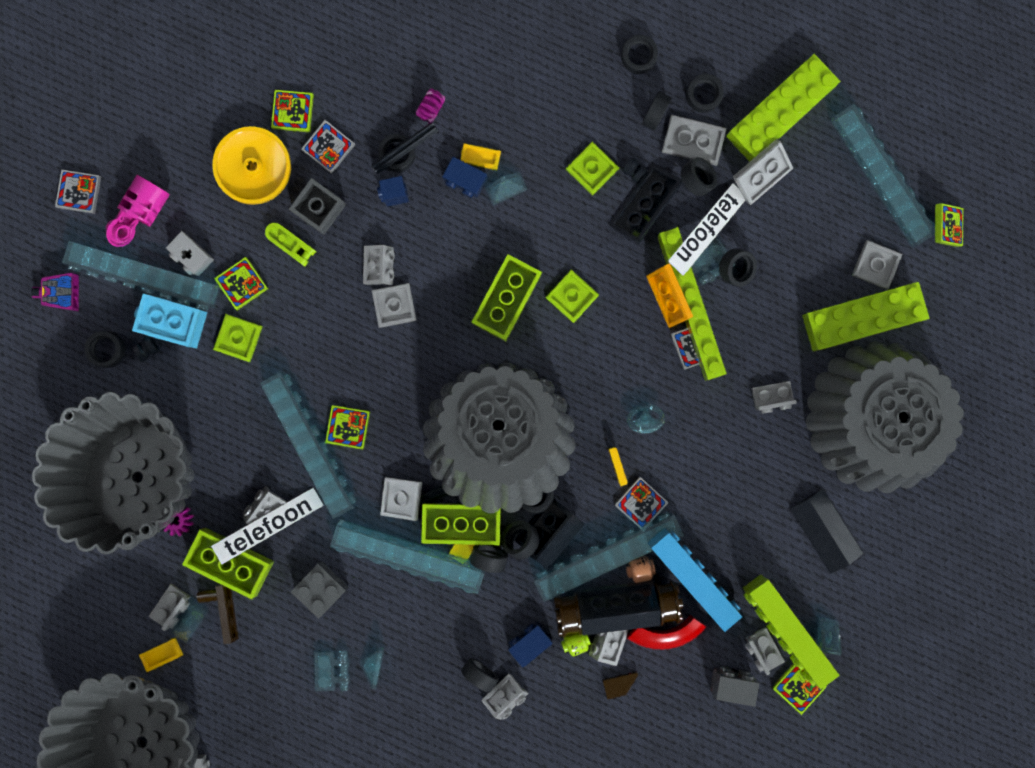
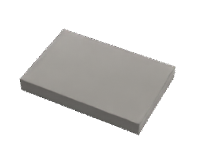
(693, 139)
(763, 172)

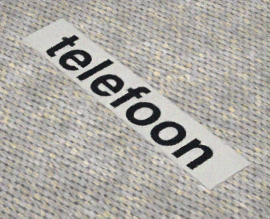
(707, 229)
(267, 526)

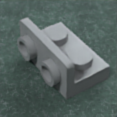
(378, 265)
(773, 396)
(264, 503)
(169, 607)
(608, 646)
(764, 649)
(504, 697)

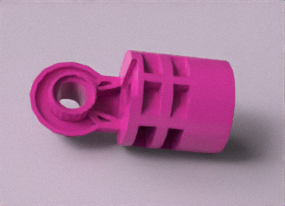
(140, 203)

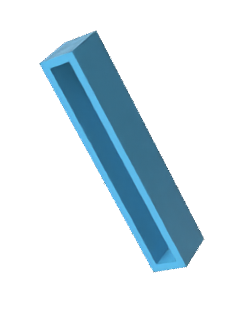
(698, 583)

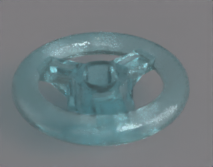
(645, 423)

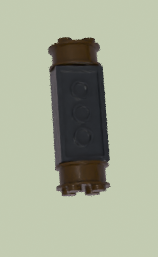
(618, 608)

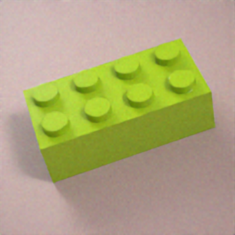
(506, 297)
(459, 525)
(242, 573)

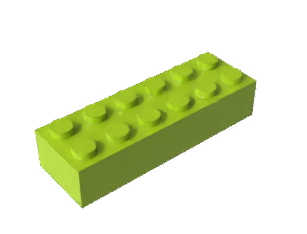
(783, 107)
(865, 316)
(792, 634)

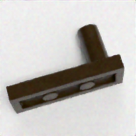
(226, 610)

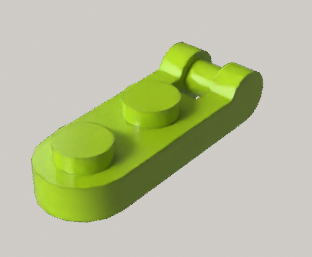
(288, 242)

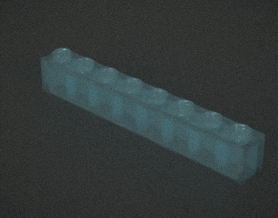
(883, 175)
(142, 275)
(308, 445)
(407, 556)
(603, 558)

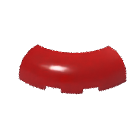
(667, 638)

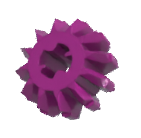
(430, 105)
(182, 525)

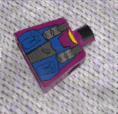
(59, 291)

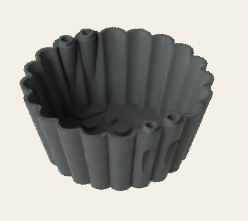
(859, 417)
(506, 464)
(92, 468)
(104, 723)

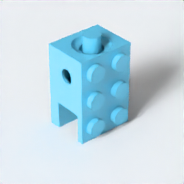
(169, 321)

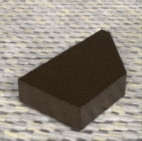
(619, 685)

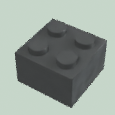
(317, 206)
(319, 589)
(734, 686)

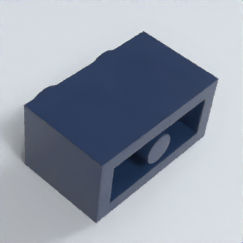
(464, 177)
(393, 191)
(529, 644)

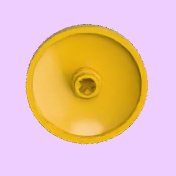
(251, 165)

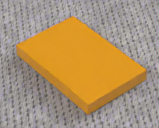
(669, 295)

